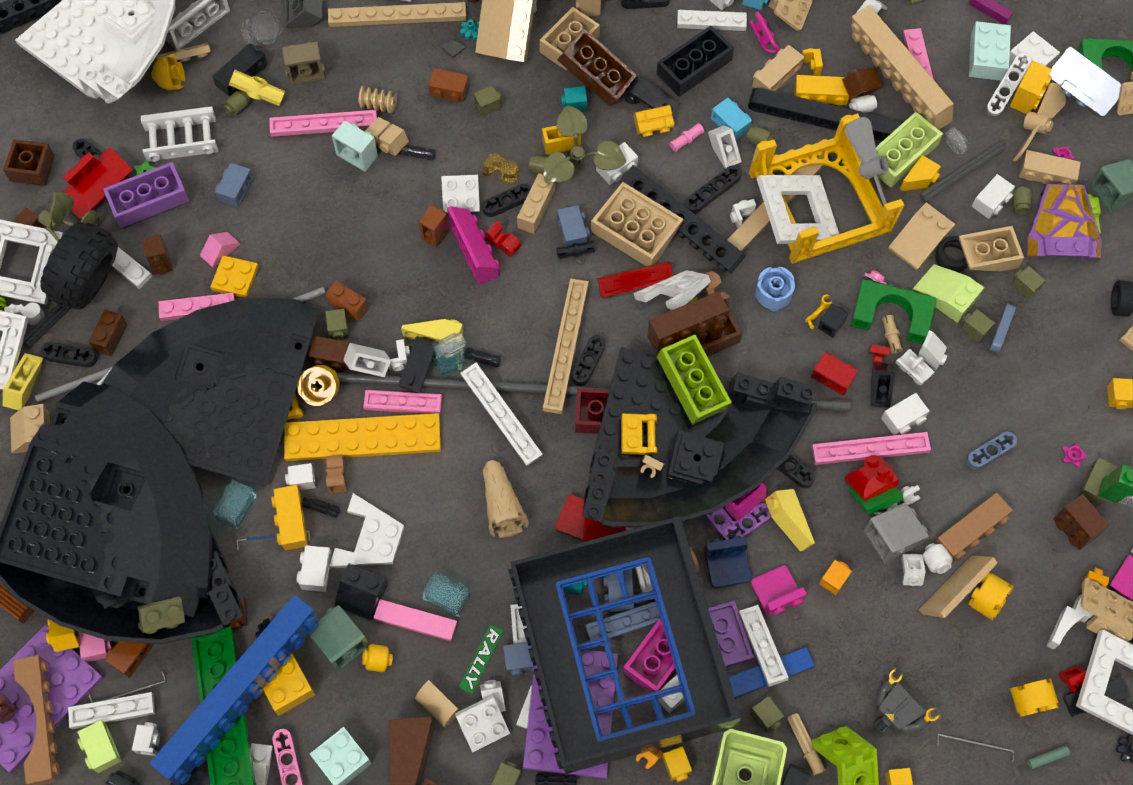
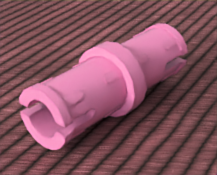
(686, 137)

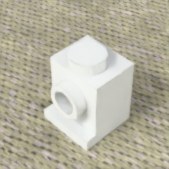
(146, 739)

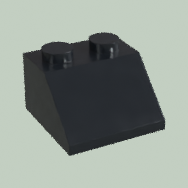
(360, 591)

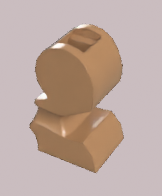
(714, 286)
(335, 478)

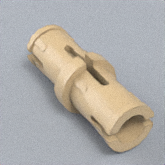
(892, 334)

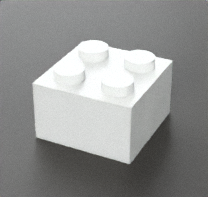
(1037, 48)

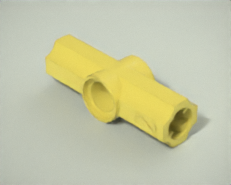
(256, 87)

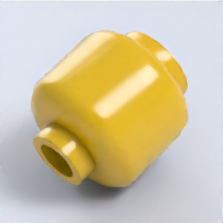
(376, 658)

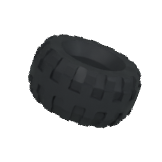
(78, 265)

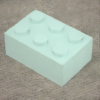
(989, 51)

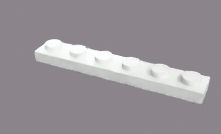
(501, 414)

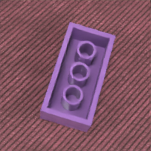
(146, 195)

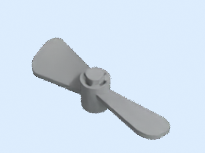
(862, 139)

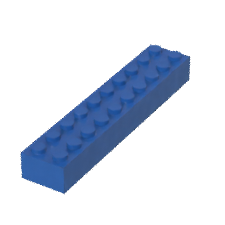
(235, 692)

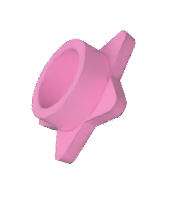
(876, 276)

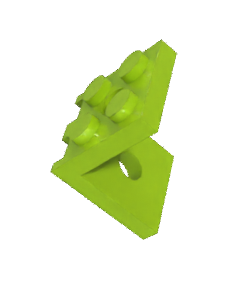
(851, 755)

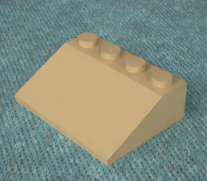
(505, 28)
(636, 225)

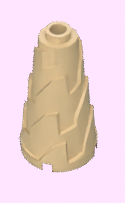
(503, 507)

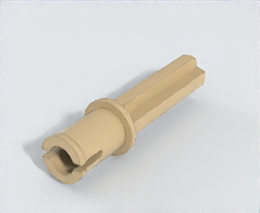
(806, 744)

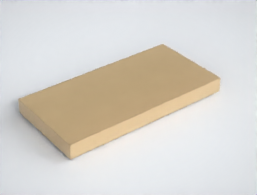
(958, 586)

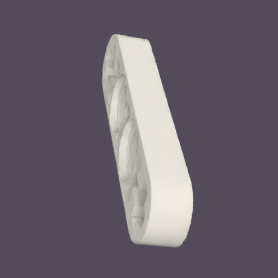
(1007, 83)

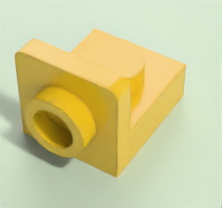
(814, 58)

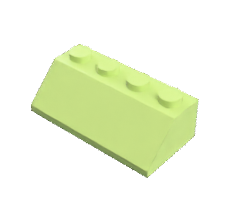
(906, 147)

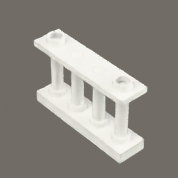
(175, 119)

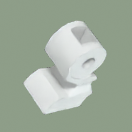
(31, 310)

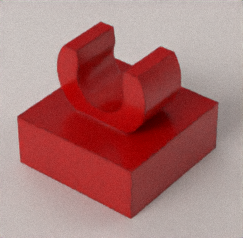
(879, 352)
(1072, 677)

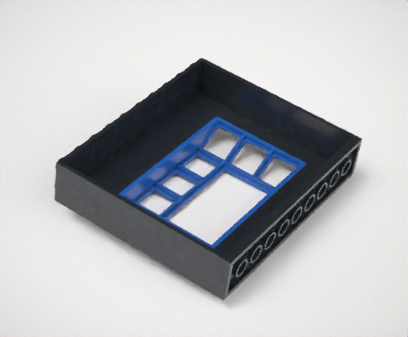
(558, 656)

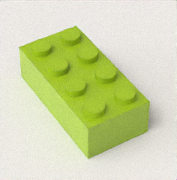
(693, 379)

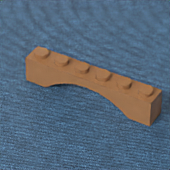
(40, 764)

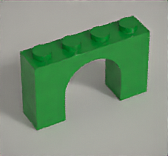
(1100, 48)
(918, 306)
(1117, 484)

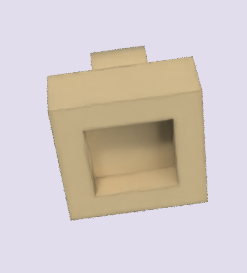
(651, 463)

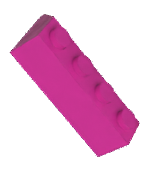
(473, 245)

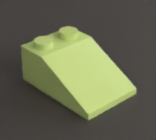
(952, 290)

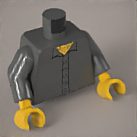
(899, 709)

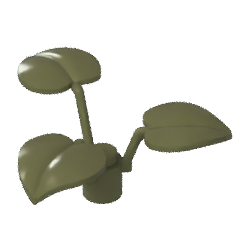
(571, 123)
(61, 207)

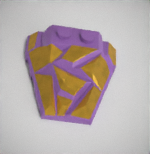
(1064, 224)

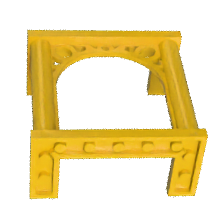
(882, 217)

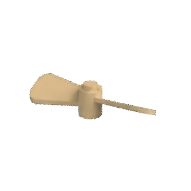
(1041, 121)

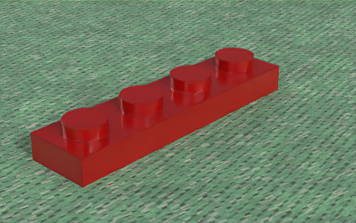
(634, 279)

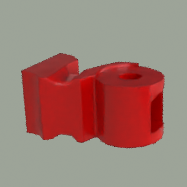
(506, 242)

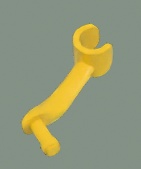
(824, 305)

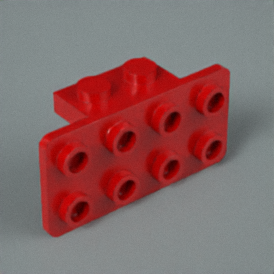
(90, 178)
(579, 527)

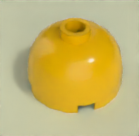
(168, 73)

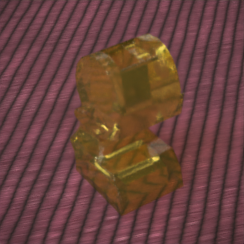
(508, 169)

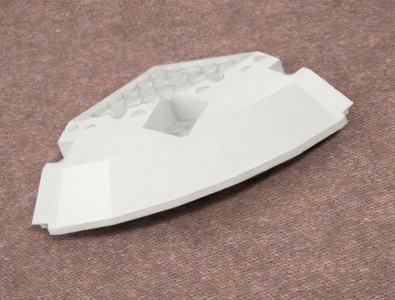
(100, 43)

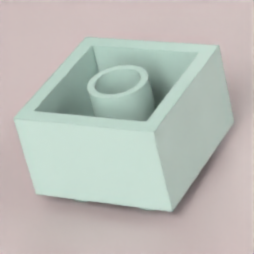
(355, 145)
(340, 758)

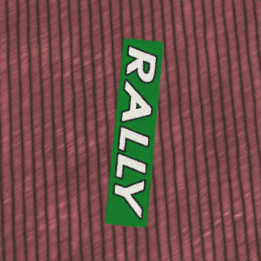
(481, 659)

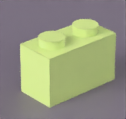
(98, 746)

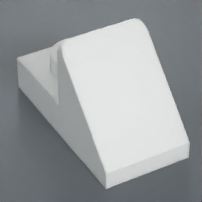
(261, 761)

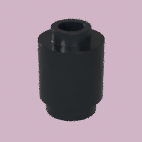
(121, 778)

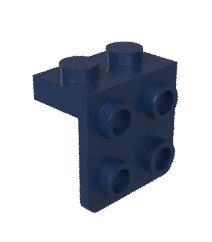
(728, 561)

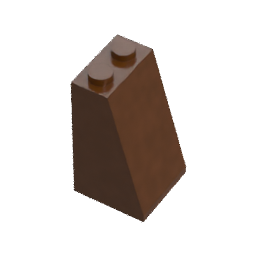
(409, 749)

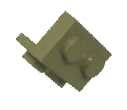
(160, 615)

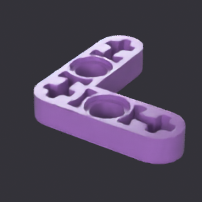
(730, 525)

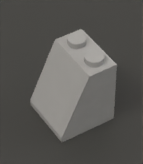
(895, 532)

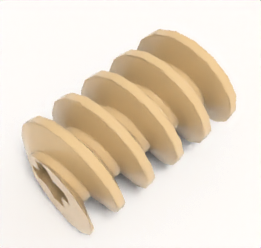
(377, 101)

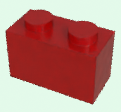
(834, 373)

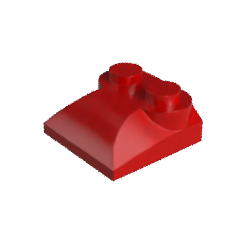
(872, 478)

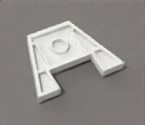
(680, 287)
(377, 540)

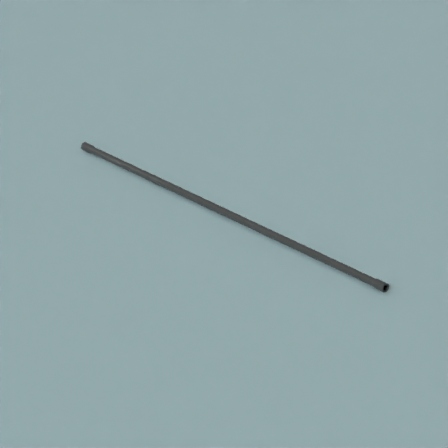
(834, 405)

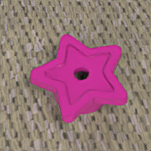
(1063, 151)
(1074, 450)

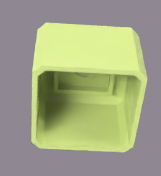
(746, 751)

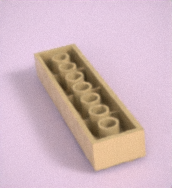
(901, 68)

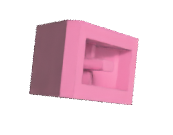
(216, 246)

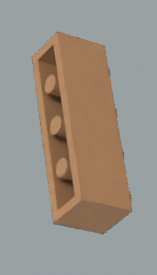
(975, 525)

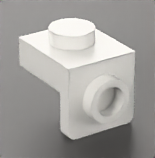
(742, 209)
(398, 364)
(493, 688)

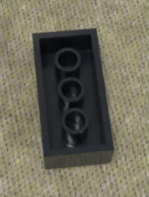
(695, 60)

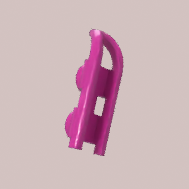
(768, 36)

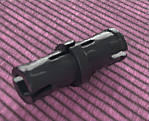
(575, 250)

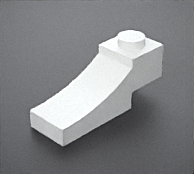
(1066, 620)

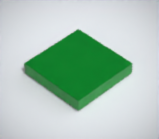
(878, 502)

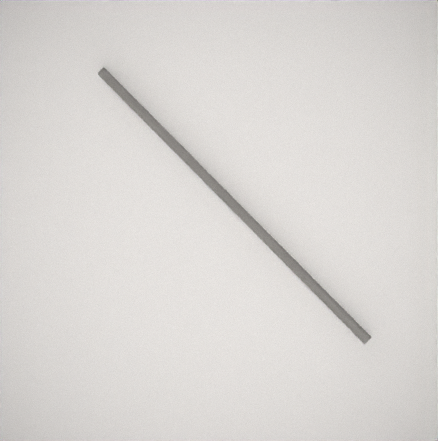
(99, 375)

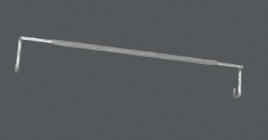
(139, 689)
(974, 742)

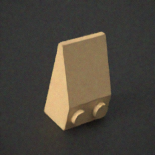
(921, 236)
(992, 250)

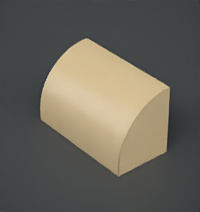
(436, 704)

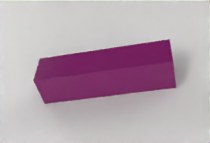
(993, 10)

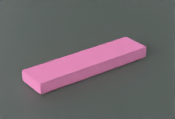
(402, 402)
(415, 620)

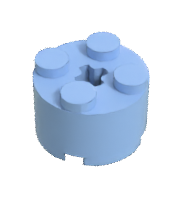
(775, 288)

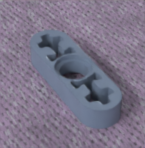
(1002, 328)
(987, 458)

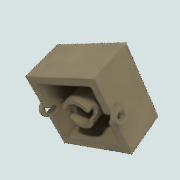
(303, 63)

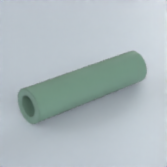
(1048, 757)

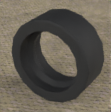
(951, 241)
(1122, 298)

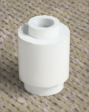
(864, 103)

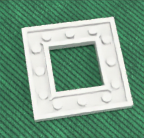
(772, 189)
(30, 236)
(11, 343)
(1091, 697)

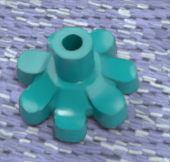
(469, 29)

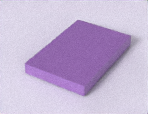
(730, 634)

